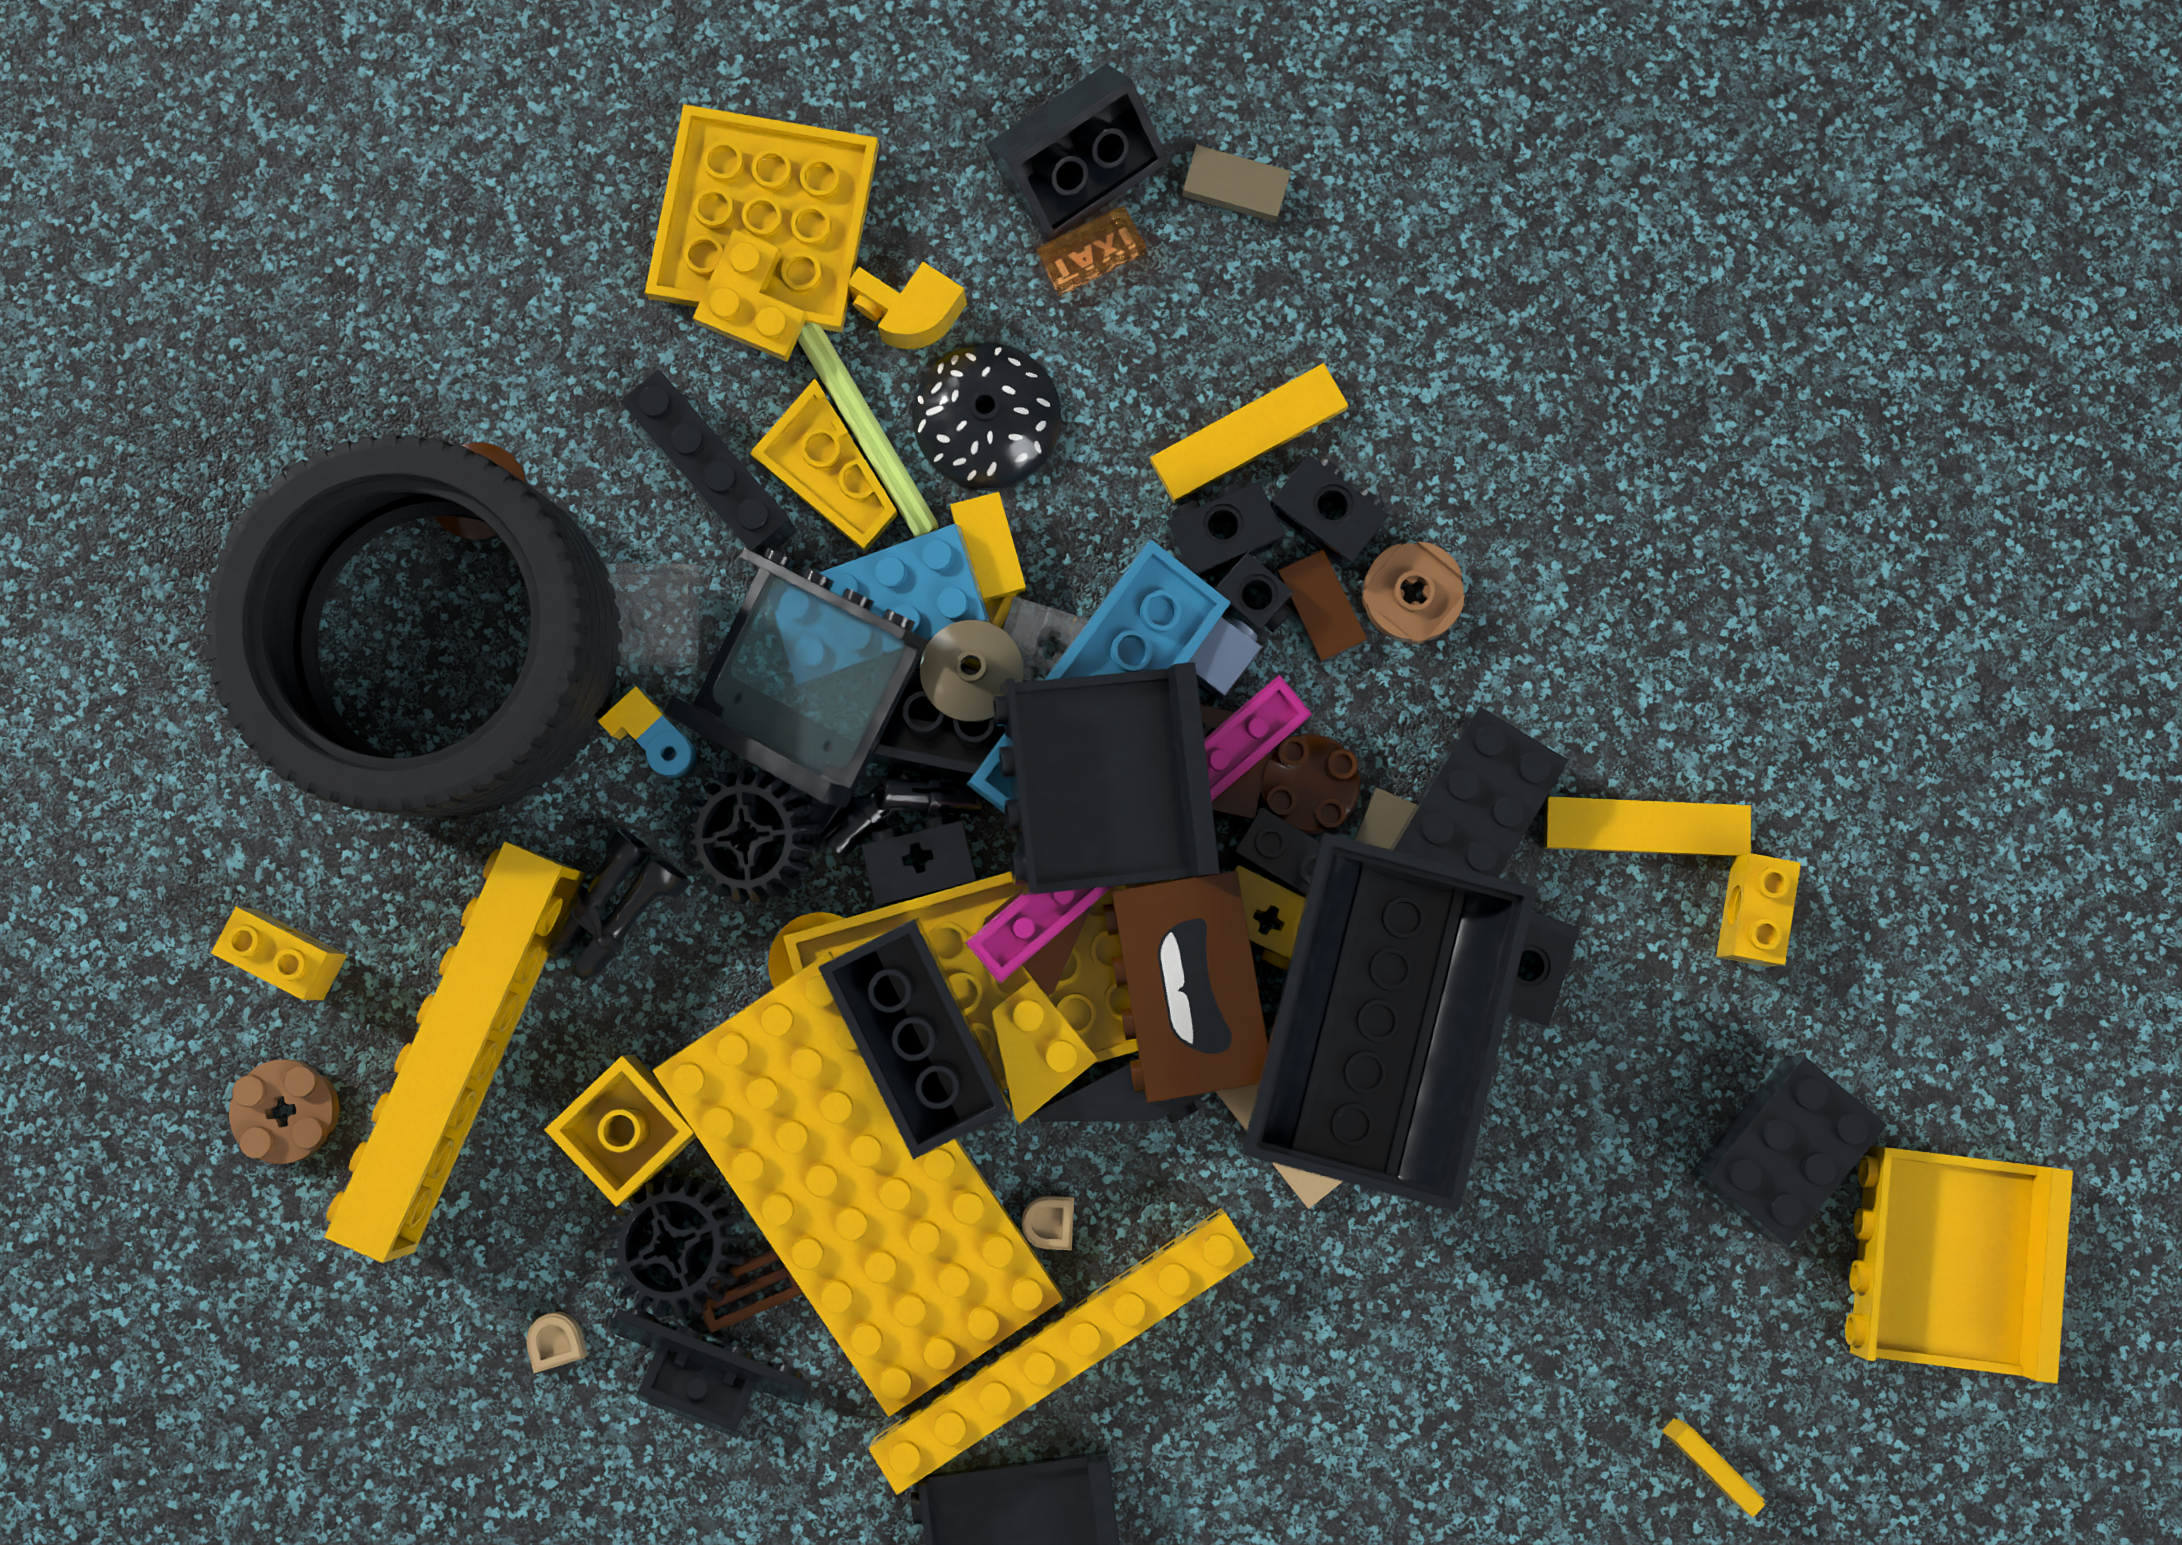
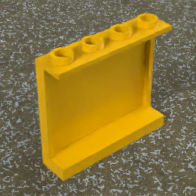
(1960, 1262)

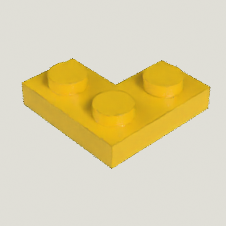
(737, 303)

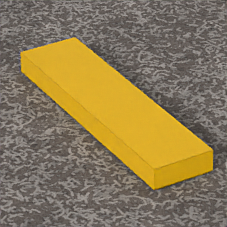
(1248, 433)
(1647, 826)

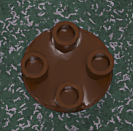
(1310, 783)

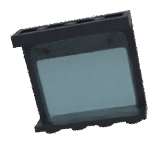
(804, 680)

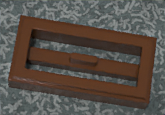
(715, 1324)

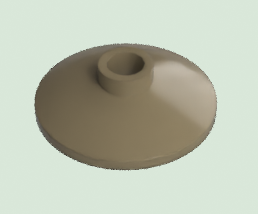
(963, 695)

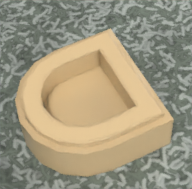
(1049, 1222)
(555, 1341)

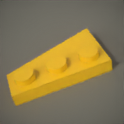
(824, 468)

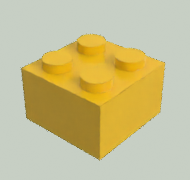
(622, 1129)

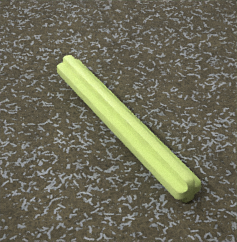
(867, 430)

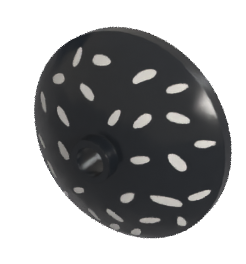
(993, 447)

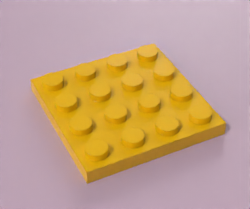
(774, 182)

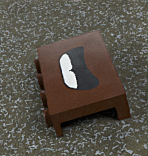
(1188, 986)

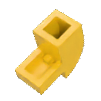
(914, 316)

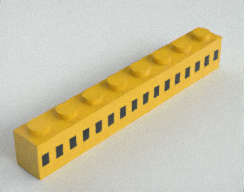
(1059, 1350)

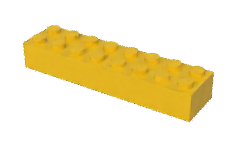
(453, 1054)

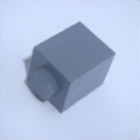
(1224, 656)

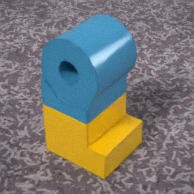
(665, 745)

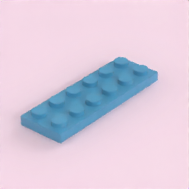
(1144, 623)

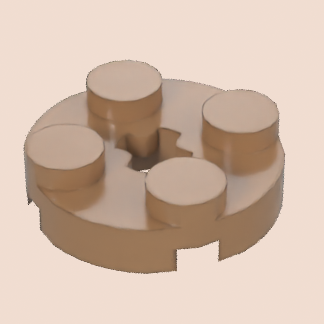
(1414, 621)
(257, 1095)

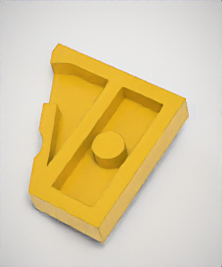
(1037, 1049)

